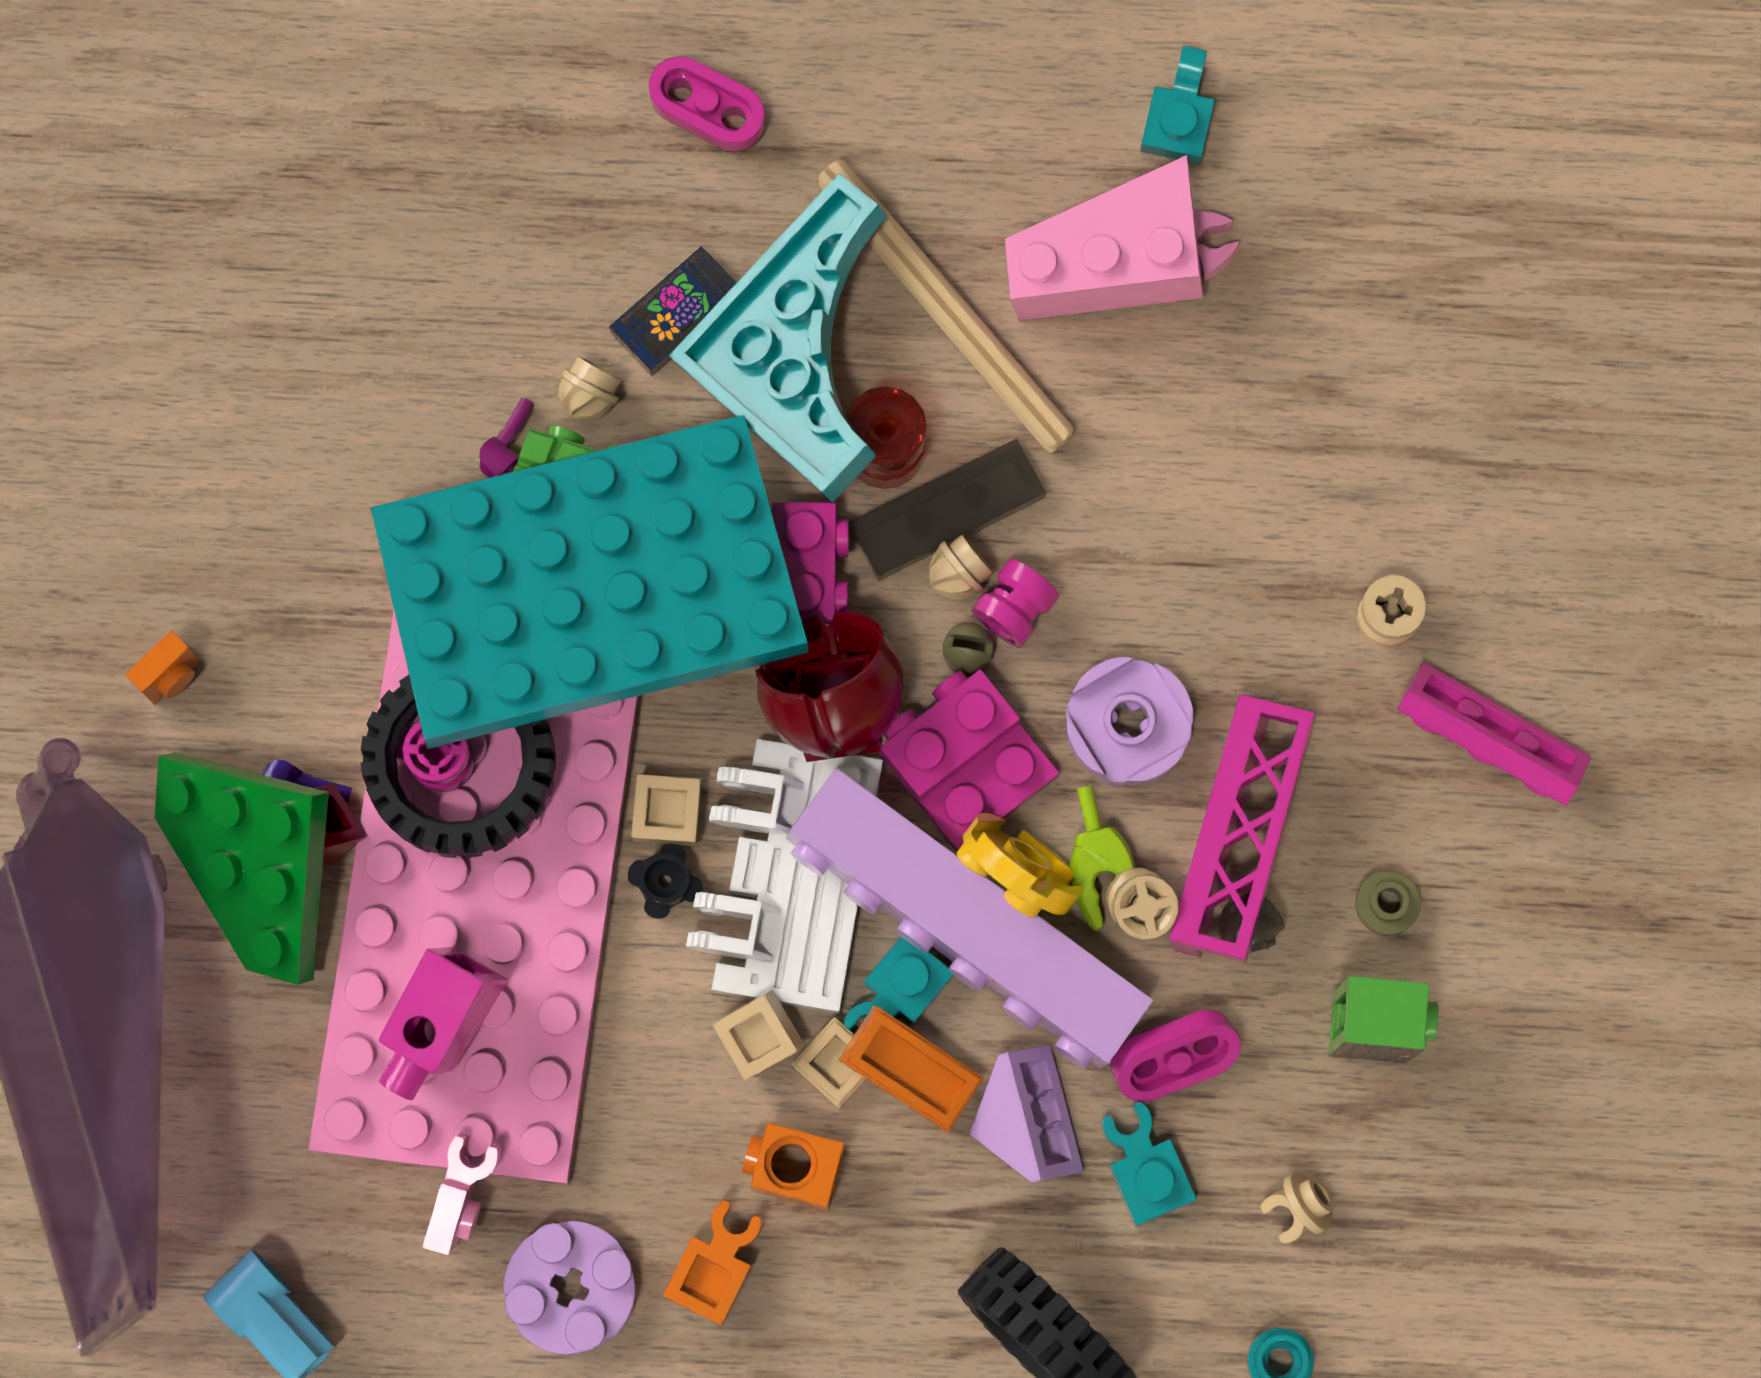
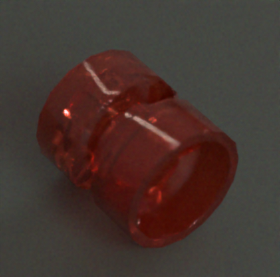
(894, 430)

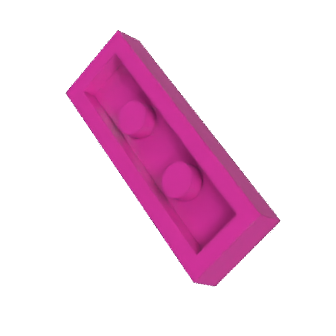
(1494, 734)

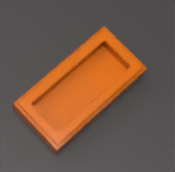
(911, 1069)

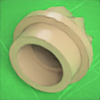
(587, 390)
(958, 569)

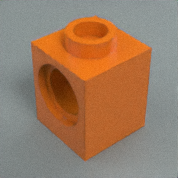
(820, 1181)

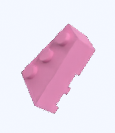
(1111, 250)

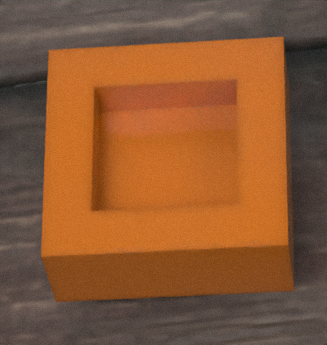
(164, 669)

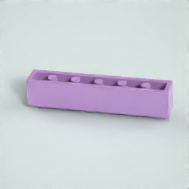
(967, 920)

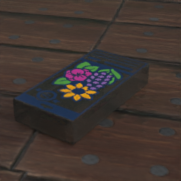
(671, 310)

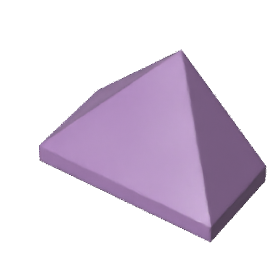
(1027, 1117)

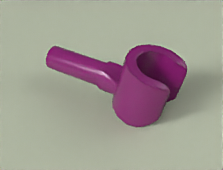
(495, 454)

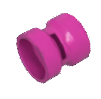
(1015, 603)
(441, 767)

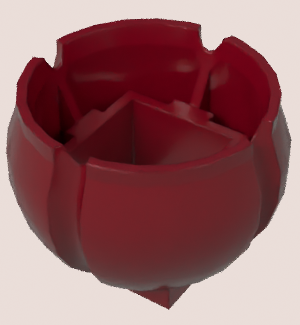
(838, 693)

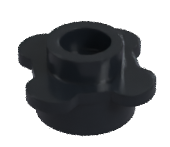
(647, 876)

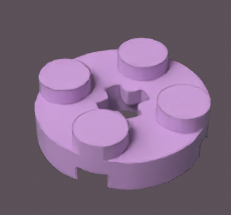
(1137, 686)
(533, 1300)

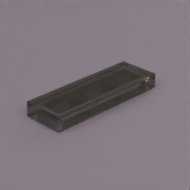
(947, 508)

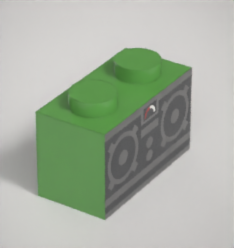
(1381, 1019)

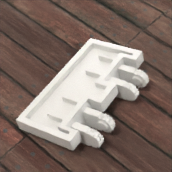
(800, 919)

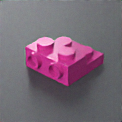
(810, 543)
(965, 756)

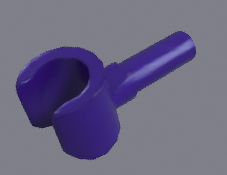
(286, 771)

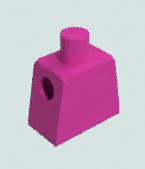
(456, 998)

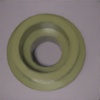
(1378, 920)

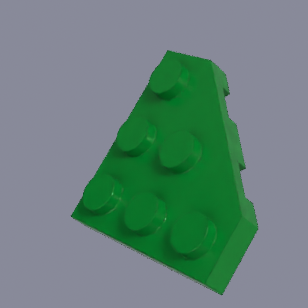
(251, 855)

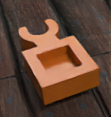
(709, 1274)

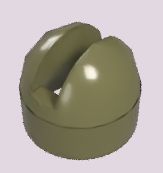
(964, 658)

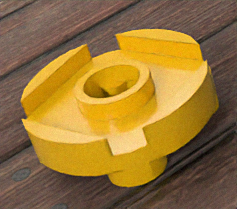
(1023, 865)

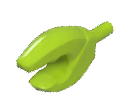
(1094, 853)

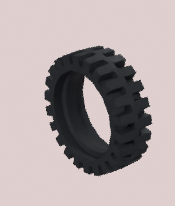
(438, 835)
(1037, 1322)

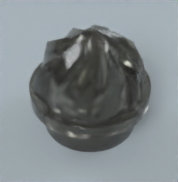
(1268, 926)

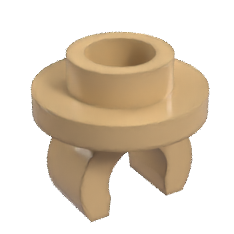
(1307, 1201)

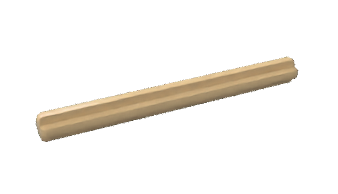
(961, 323)

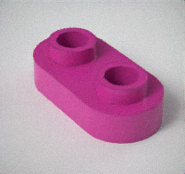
(711, 102)
(1175, 1055)

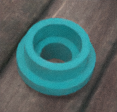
(1285, 1339)

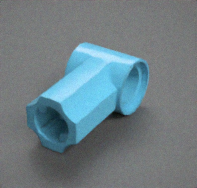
(258, 1305)

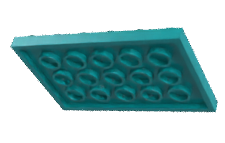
(587, 581)

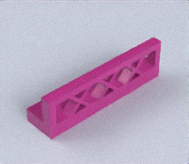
(1221, 829)

